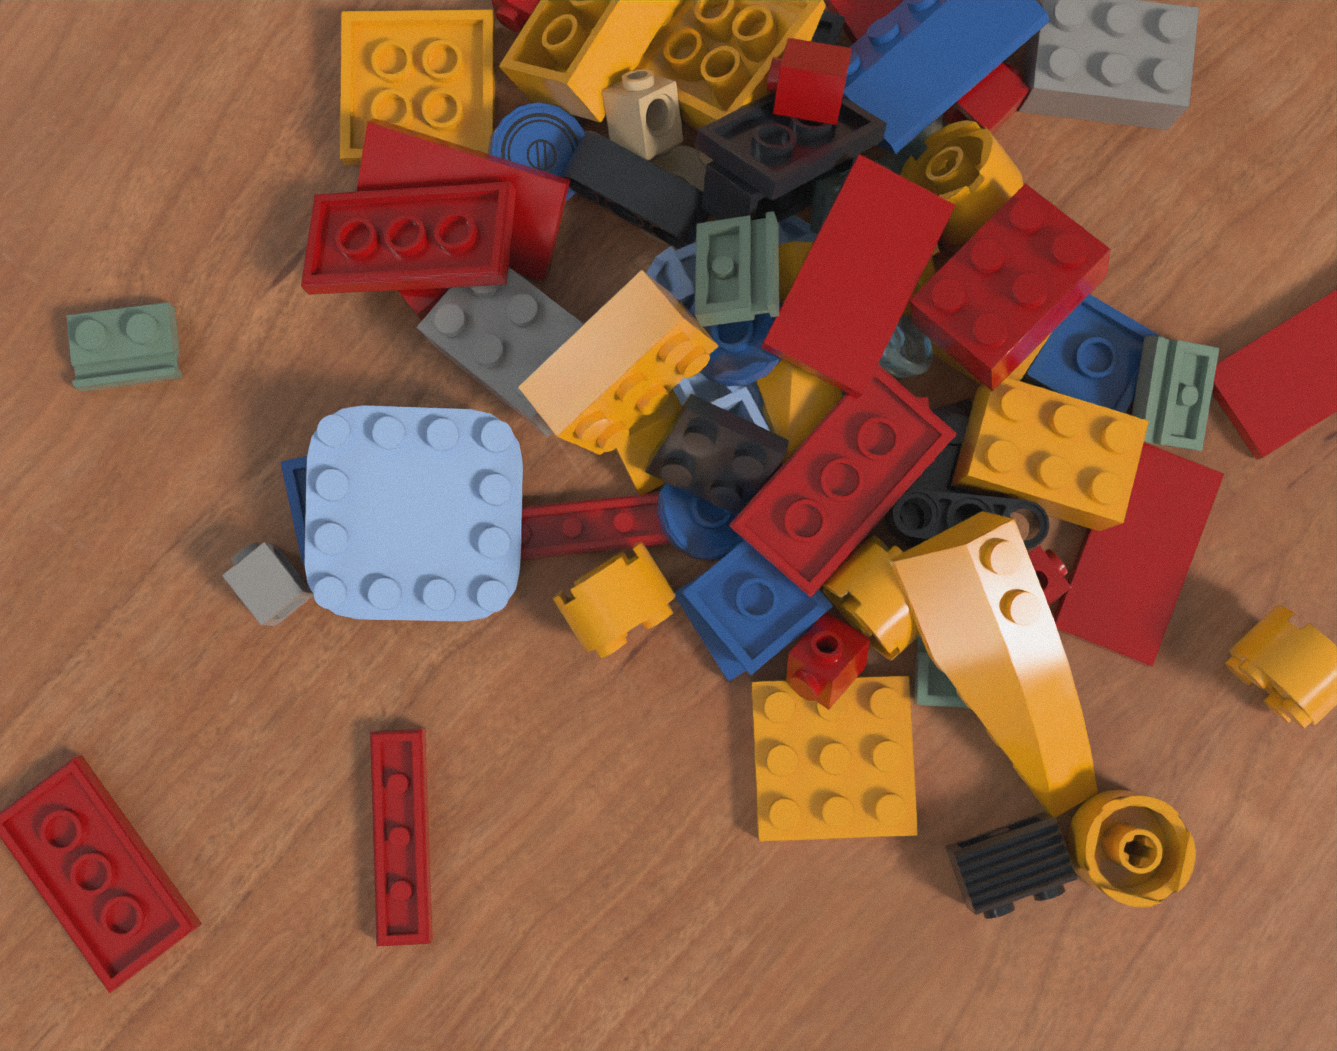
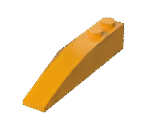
(1002, 651)

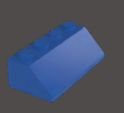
(931, 56)

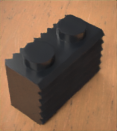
(1011, 865)

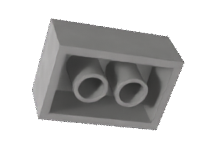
(1112, 62)
(500, 336)

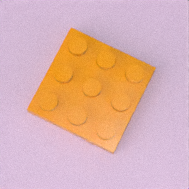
(419, 73)
(836, 767)

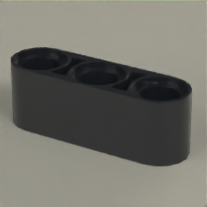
(635, 190)
(940, 510)

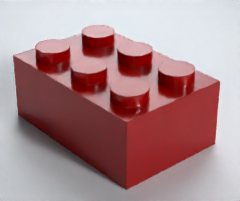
(1009, 286)

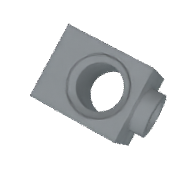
(267, 583)

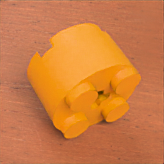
(967, 170)
(872, 598)
(615, 600)
(1290, 665)
(1140, 877)

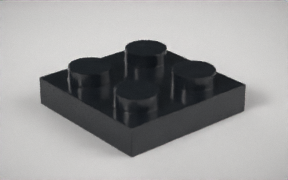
(716, 455)

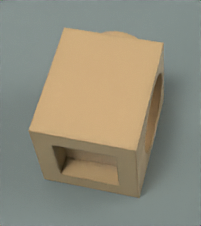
(643, 113)

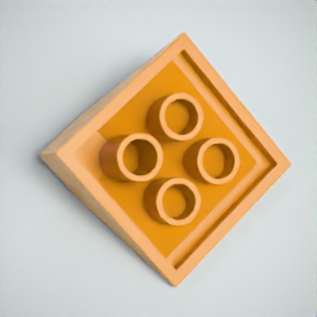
(725, 51)

